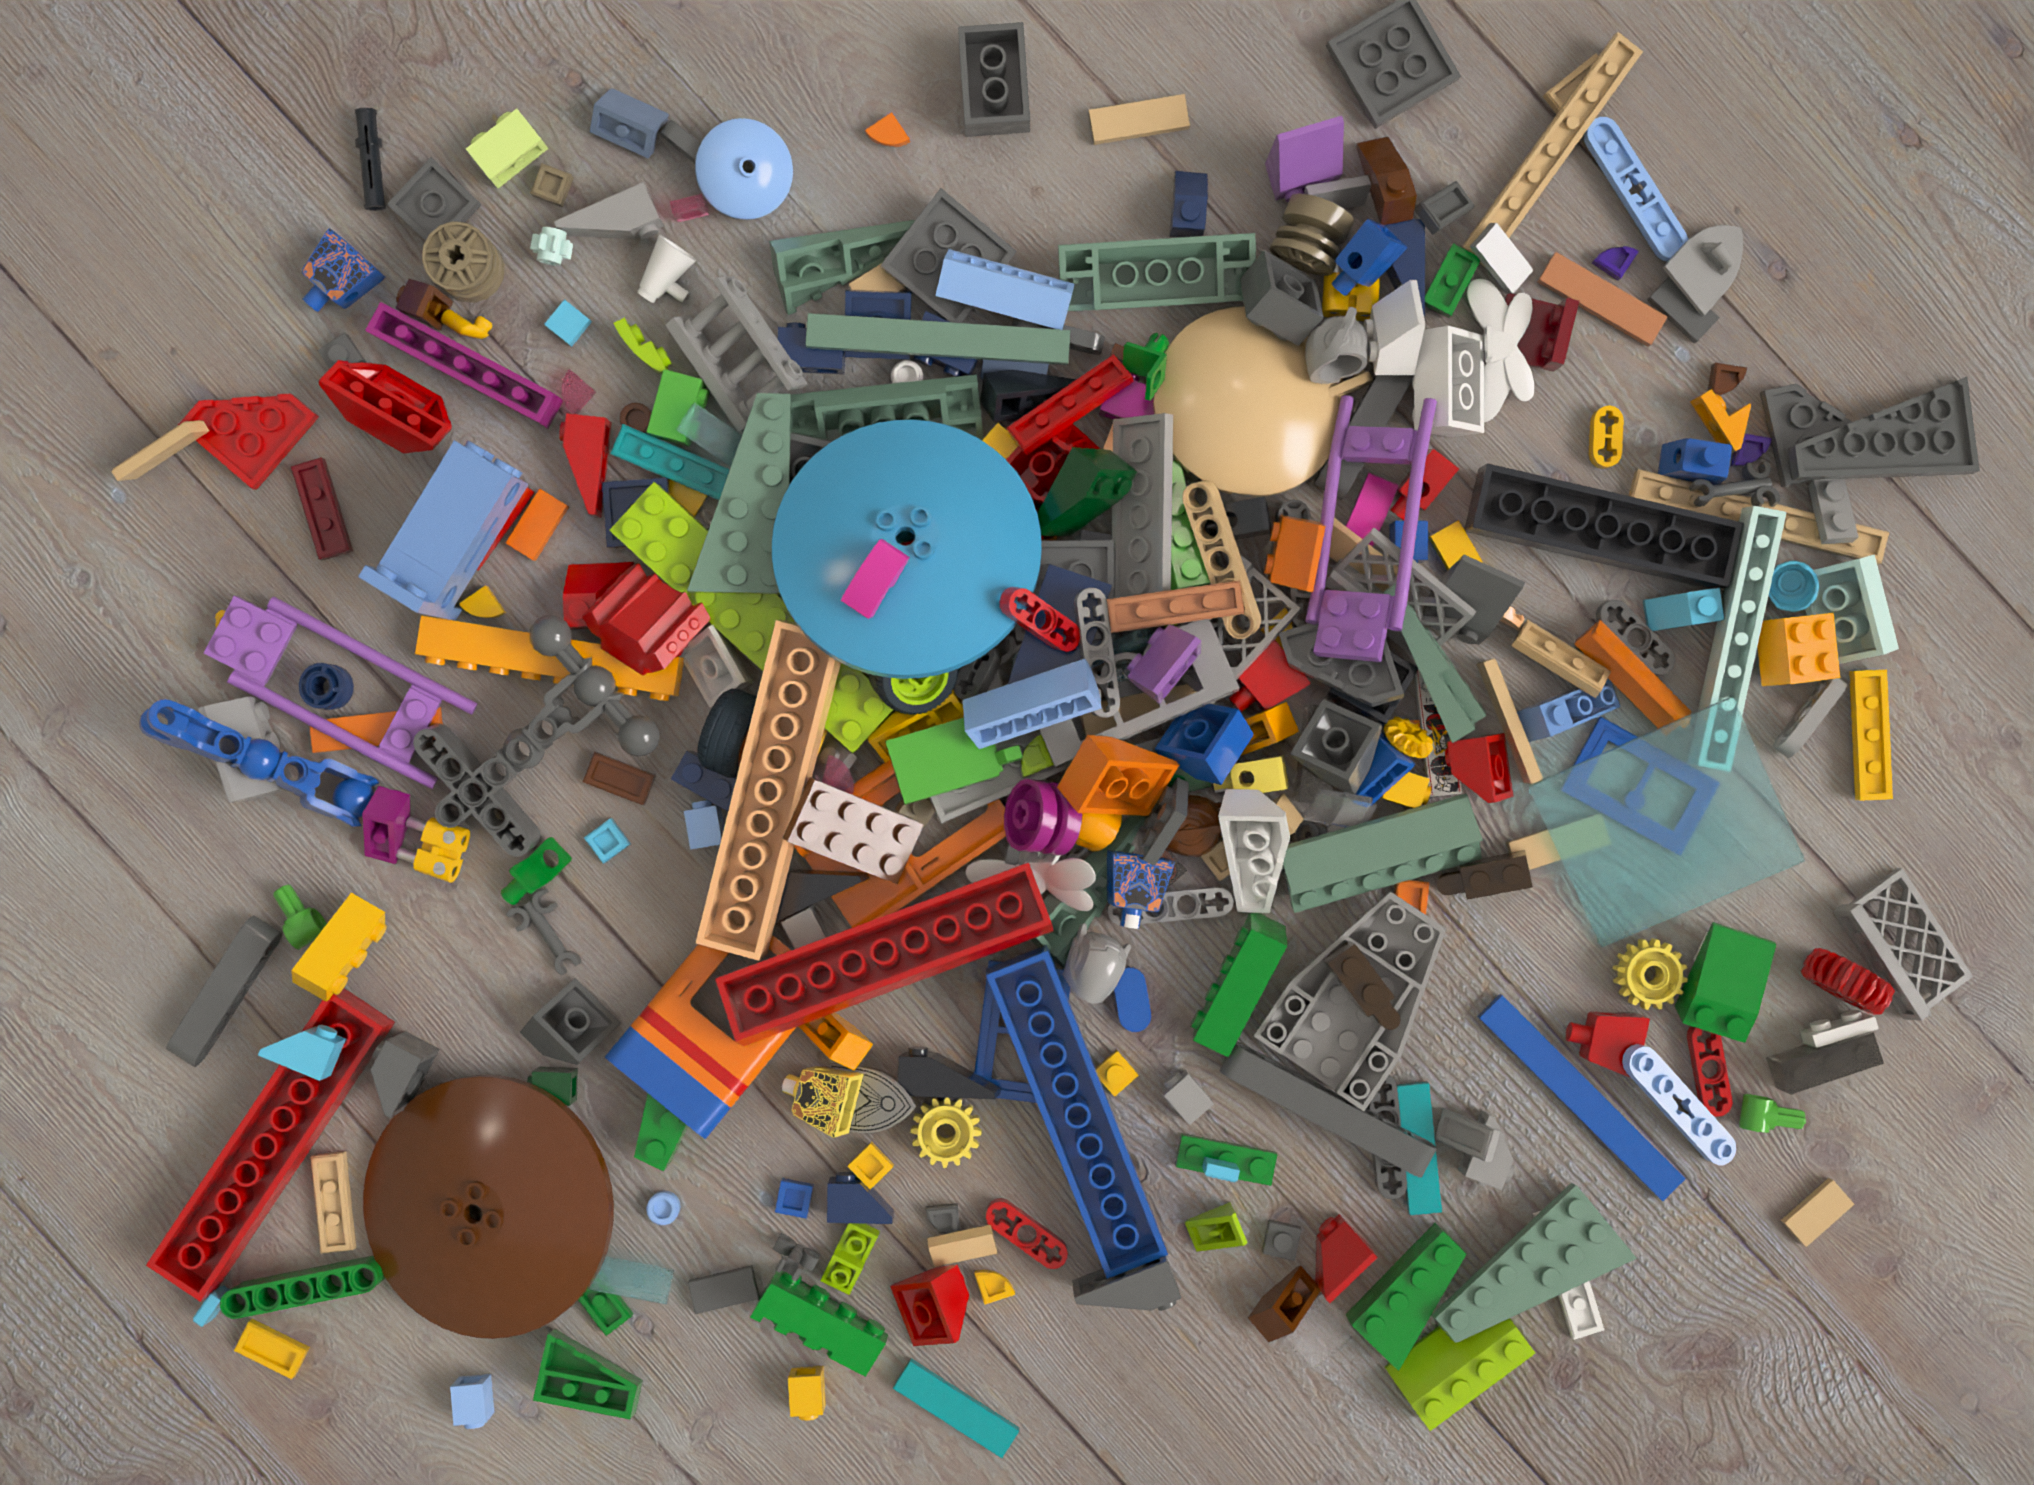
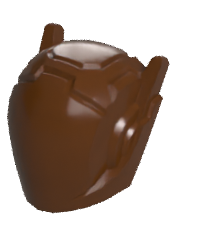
(1199, 830)

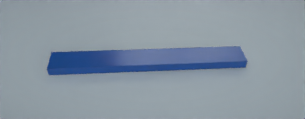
(1581, 1097)

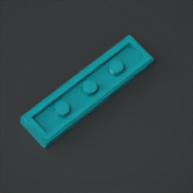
(670, 461)
(1416, 1116)
(956, 1408)

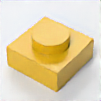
(1116, 1073)
(870, 1165)

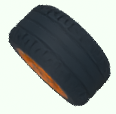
(726, 732)

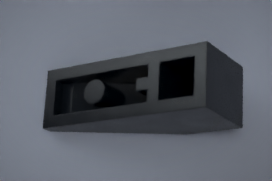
(1017, 392)
(812, 886)
(936, 1076)

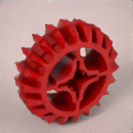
(1847, 981)

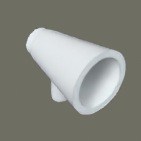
(664, 268)

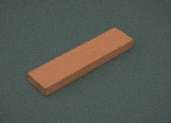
(1602, 299)
(1175, 606)

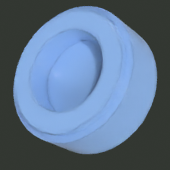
(663, 1207)

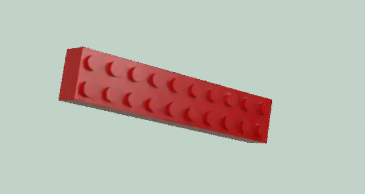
(883, 955)
(265, 1153)

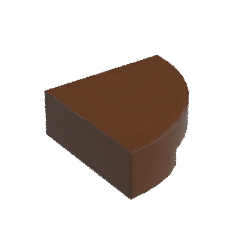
(1725, 377)

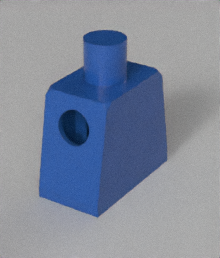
(1374, 248)
(1698, 460)
(1386, 770)

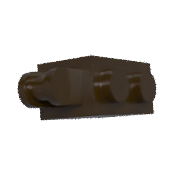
(1488, 876)
(1363, 984)

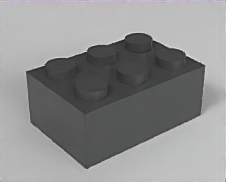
(994, 79)

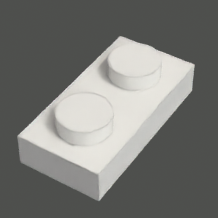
(1850, 1025)

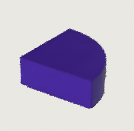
(1615, 260)
(1751, 450)

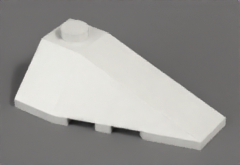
(1255, 846)

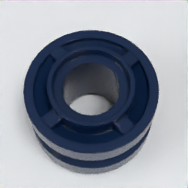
(312, 683)

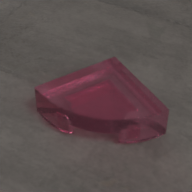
(575, 392)
(838, 775)

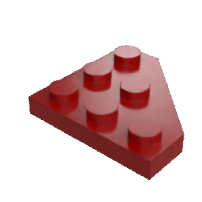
(252, 432)

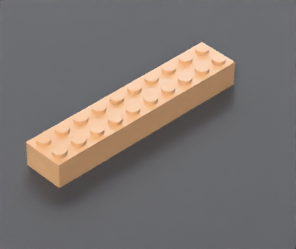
(768, 786)

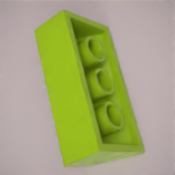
(1448, 1375)

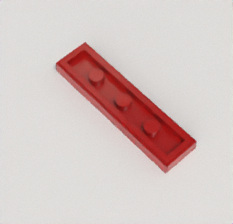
(1070, 404)

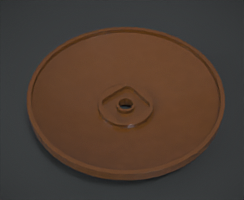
(539, 1198)

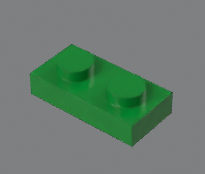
(1451, 280)

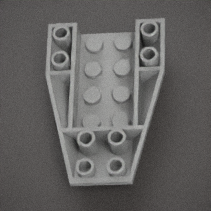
(1324, 1028)

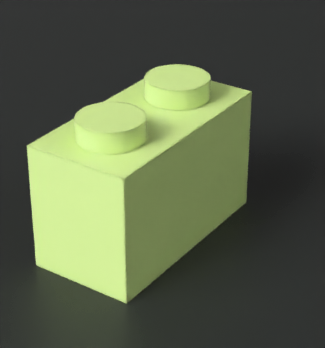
(506, 147)

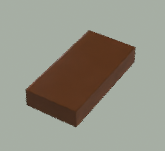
(619, 778)

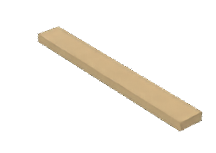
(1559, 137)
(1799, 525)

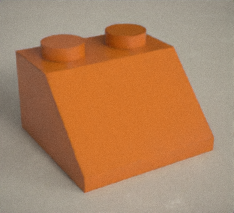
(1295, 552)

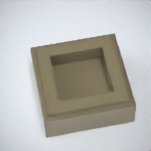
(552, 185)

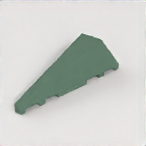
(820, 261)
(1447, 689)
(1068, 919)

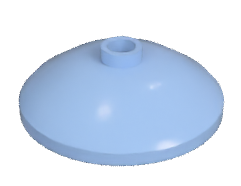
(722, 175)

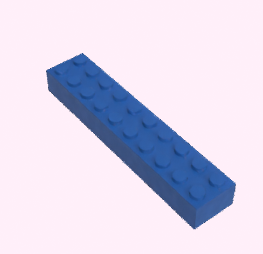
(1076, 1111)

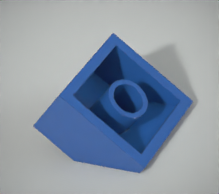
(1206, 741)

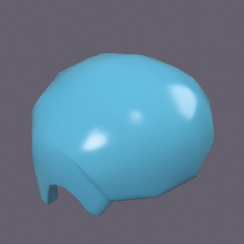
(1793, 586)

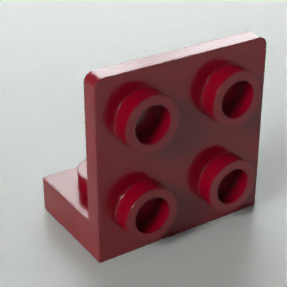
(1547, 333)

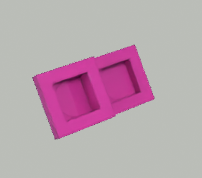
(1371, 505)
(874, 578)

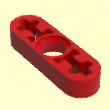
(1026, 618)
(1704, 1093)
(1051, 1239)

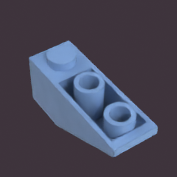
(1566, 711)

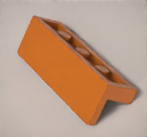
(1632, 676)

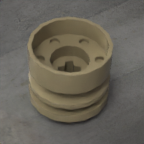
(1311, 234)
(466, 280)

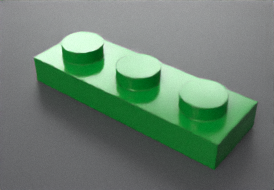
(1254, 1163)

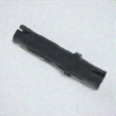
(369, 141)

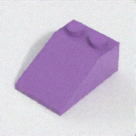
(1306, 157)
(1165, 662)

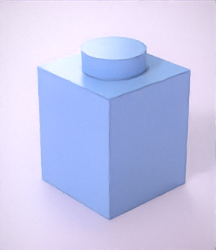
(704, 824)
(472, 1400)

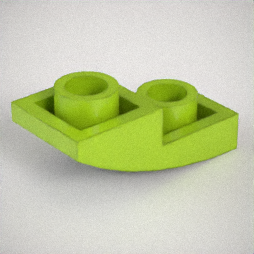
(652, 356)
(850, 1256)

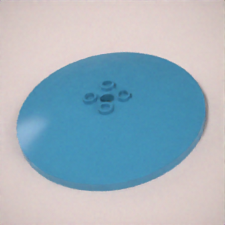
(970, 544)

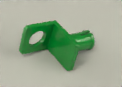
(1148, 362)
(534, 872)

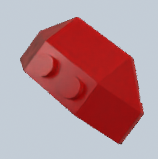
(387, 405)

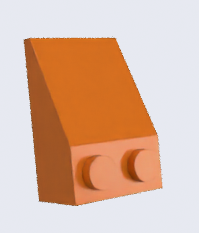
(1115, 777)

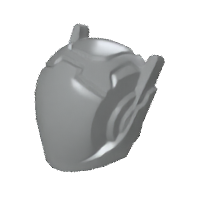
(1336, 349)
(1094, 965)

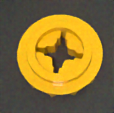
(1408, 738)

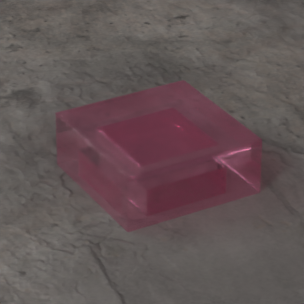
(689, 208)

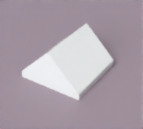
(714, 665)

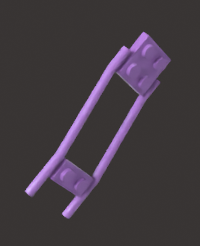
(1357, 622)
(253, 643)

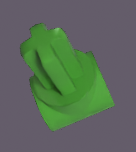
(301, 923)
(1763, 1114)

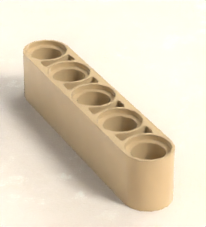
(1224, 542)

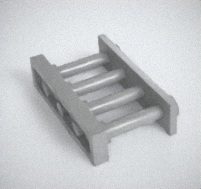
(707, 357)

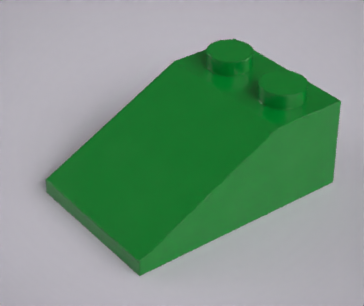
(1726, 982)

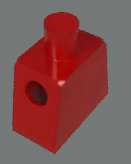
(1437, 474)
(1268, 680)
(1608, 1037)

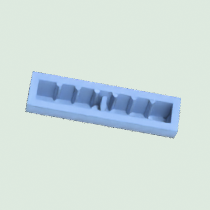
(1004, 289)
(1031, 704)

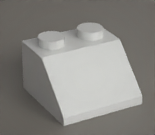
(1396, 331)

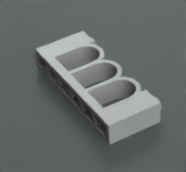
(1211, 671)

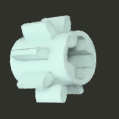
(551, 246)

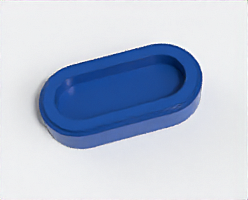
(1133, 1000)

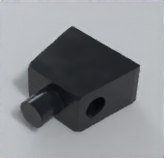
(1251, 515)

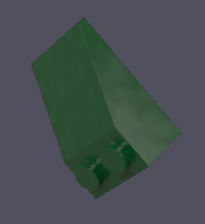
(1084, 490)

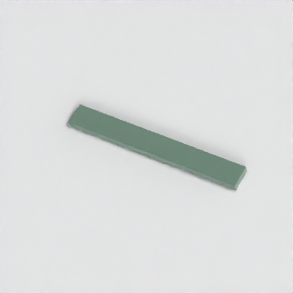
(937, 339)

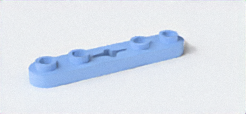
(1619, 160)
(1660, 1085)

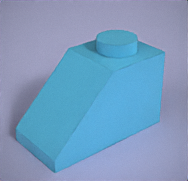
(1683, 609)
(308, 1052)

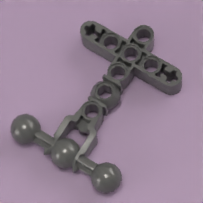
(592, 686)

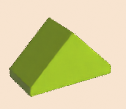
(1216, 1229)

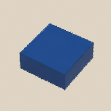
(794, 1198)

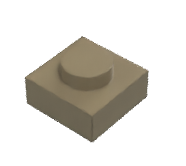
(919, 811)

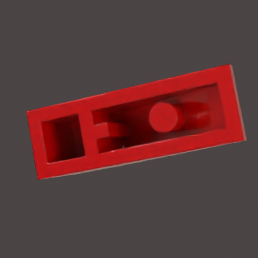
(587, 449)

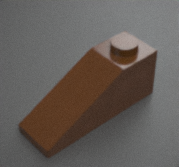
(1390, 180)

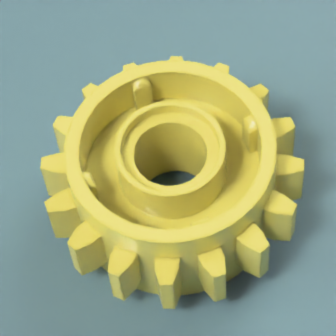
(1666, 980)
(943, 1148)

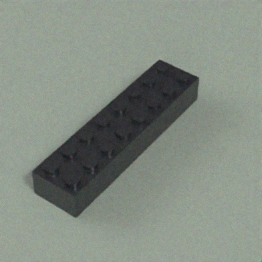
(1603, 527)

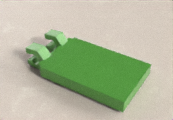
(943, 761)

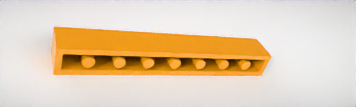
(512, 650)

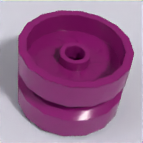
(1040, 819)

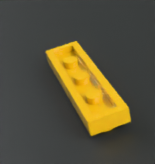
(1871, 735)

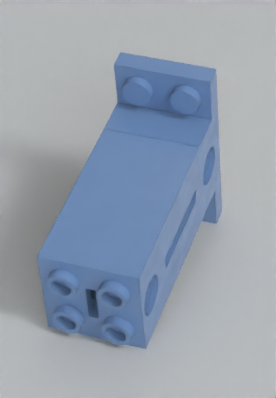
(448, 531)

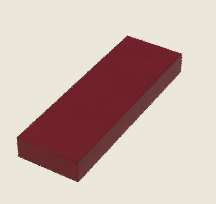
(321, 508)

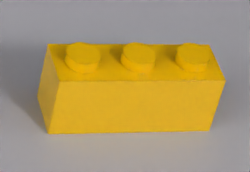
(339, 948)

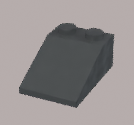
(1483, 589)
(1139, 1288)

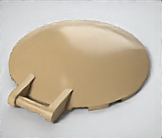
(1247, 406)

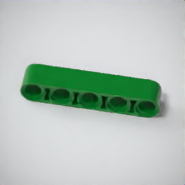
(290, 1294)

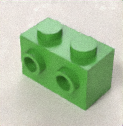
(671, 404)

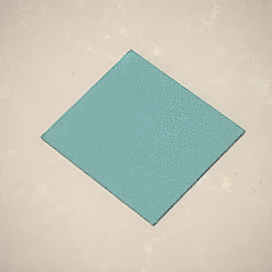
(1666, 822)

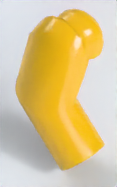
(464, 327)

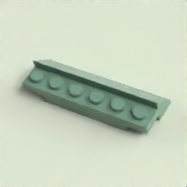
(1156, 271)
(841, 411)
(1381, 852)

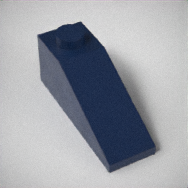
(1412, 261)

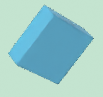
(568, 323)
(607, 840)
(1220, 1169)
(210, 1307)

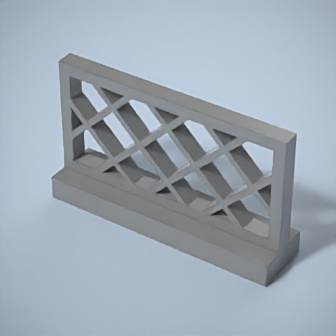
(1346, 578)
(1258, 648)
(1887, 964)

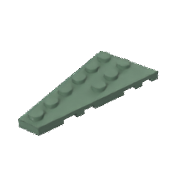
(741, 532)
(1547, 1258)

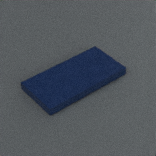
(1059, 592)

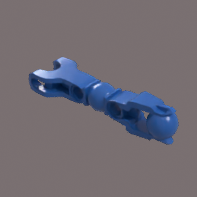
(260, 760)

